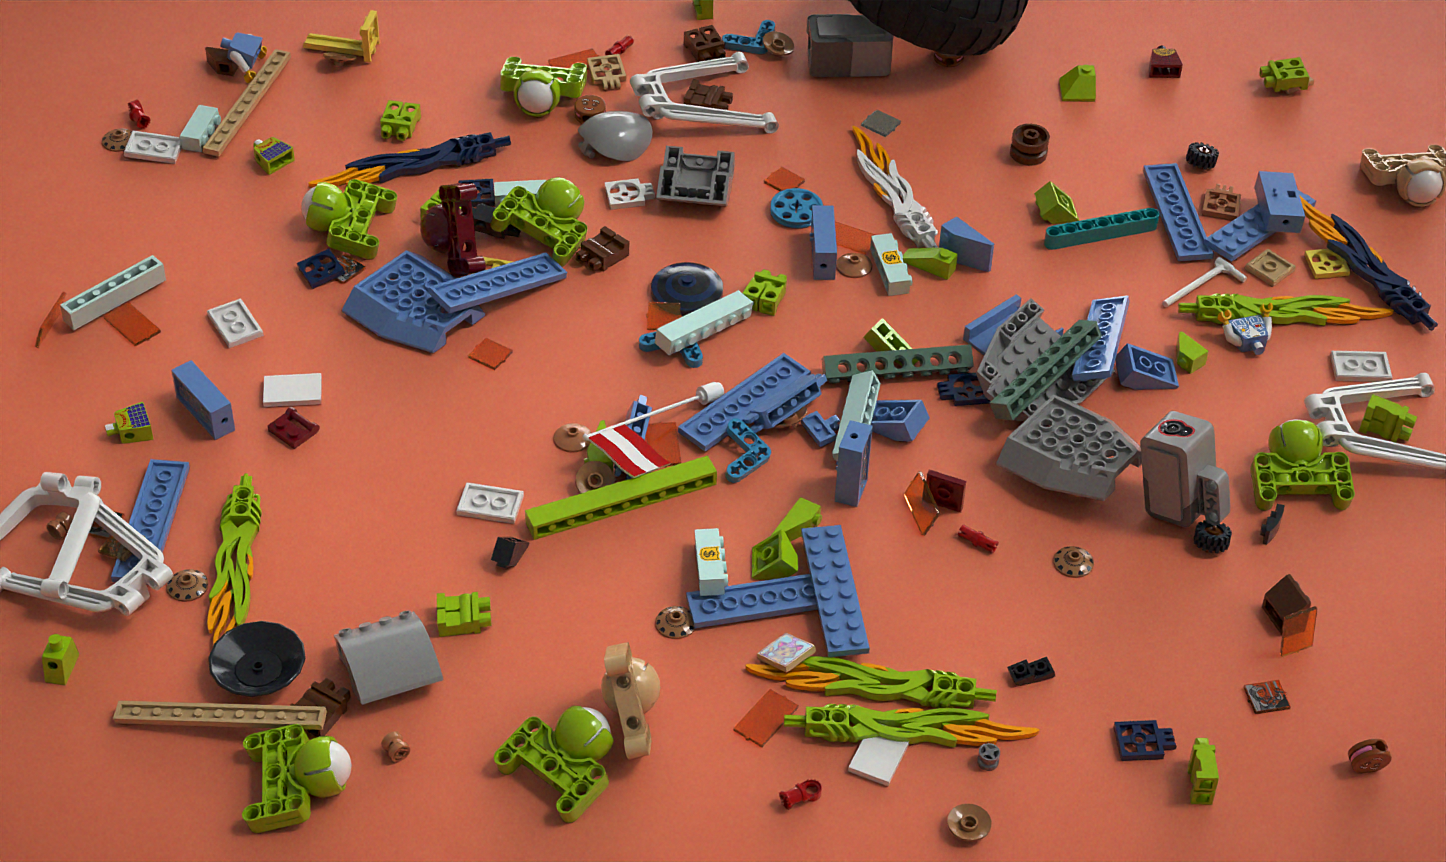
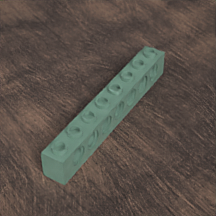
(962, 353)
(1045, 370)

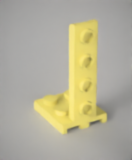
(363, 47)

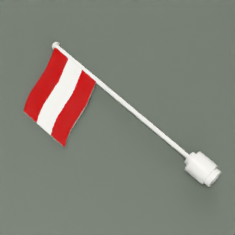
(630, 450)

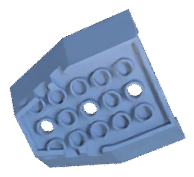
(395, 310)

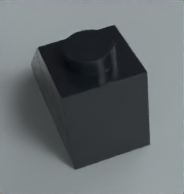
(508, 551)

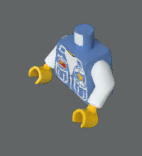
(244, 51)
(1248, 332)

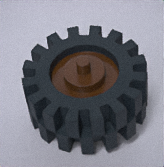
(1202, 155)
(1212, 537)

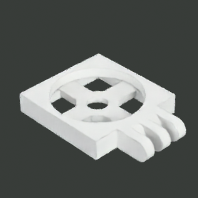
(644, 192)

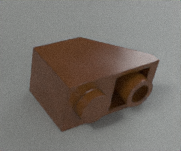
(219, 62)

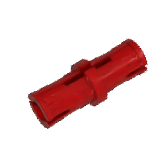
(620, 46)
(978, 538)

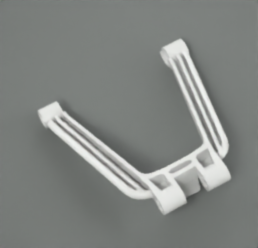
(657, 104)
(1337, 430)
(57, 490)
(126, 593)

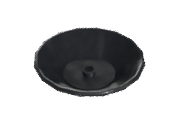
(256, 658)

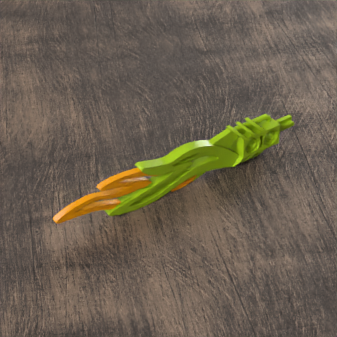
(1286, 309)
(239, 527)
(865, 680)
(916, 725)

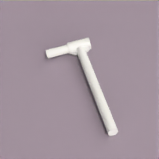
(1220, 266)

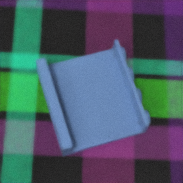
(981, 331)

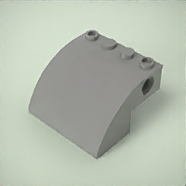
(696, 177)
(388, 657)

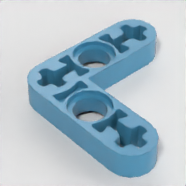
(735, 42)
(647, 344)
(751, 450)

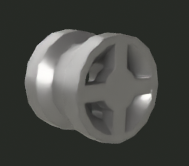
(992, 756)

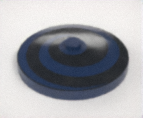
(687, 284)

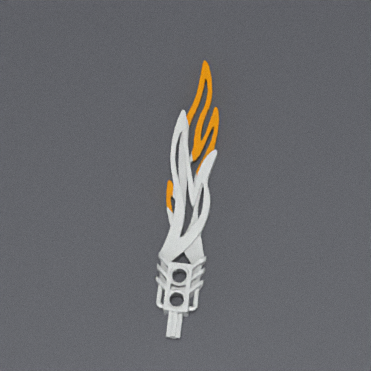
(909, 215)

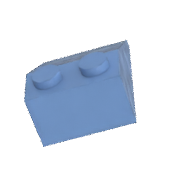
(971, 246)
(1145, 369)
(899, 419)

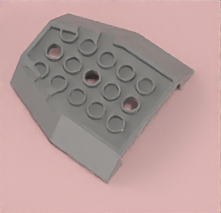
(1015, 348)
(1059, 462)

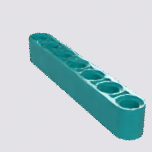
(1101, 228)

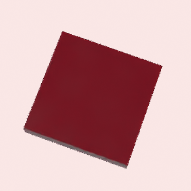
(946, 490)

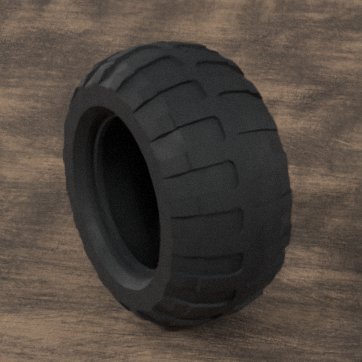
(946, 25)

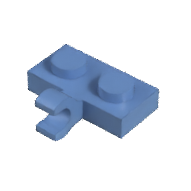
(821, 430)

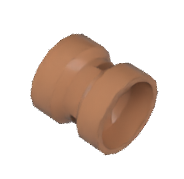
(59, 526)
(395, 746)

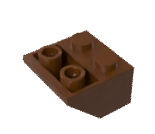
(1284, 600)

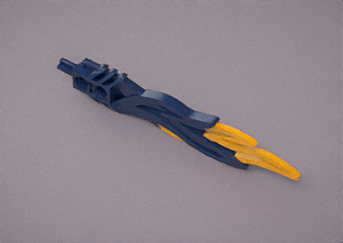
(418, 161)
(1352, 247)

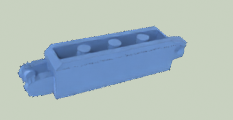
(785, 402)
(640, 427)

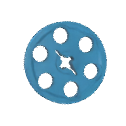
(789, 207)

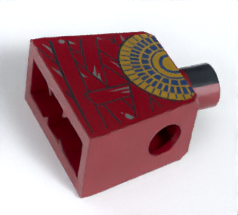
(1165, 63)

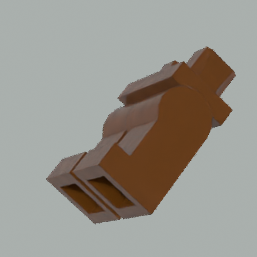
(704, 45)
(708, 96)
(603, 250)
(324, 696)

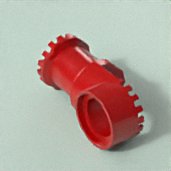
(137, 114)
(799, 793)

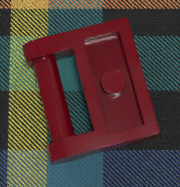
(289, 432)

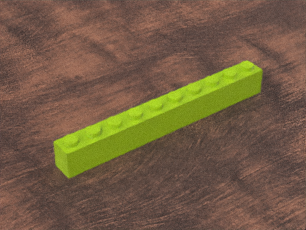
(620, 497)

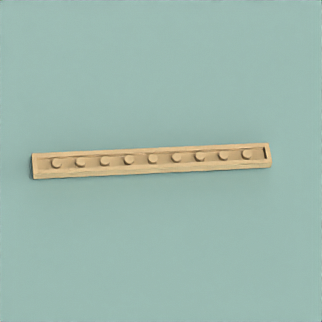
(246, 103)
(219, 714)

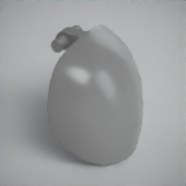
(616, 135)

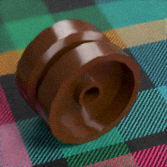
(1029, 144)

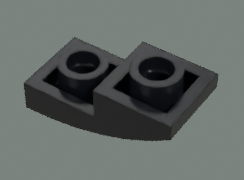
(1272, 524)
(1032, 672)

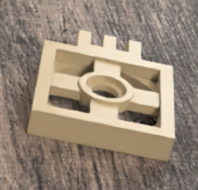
(608, 79)

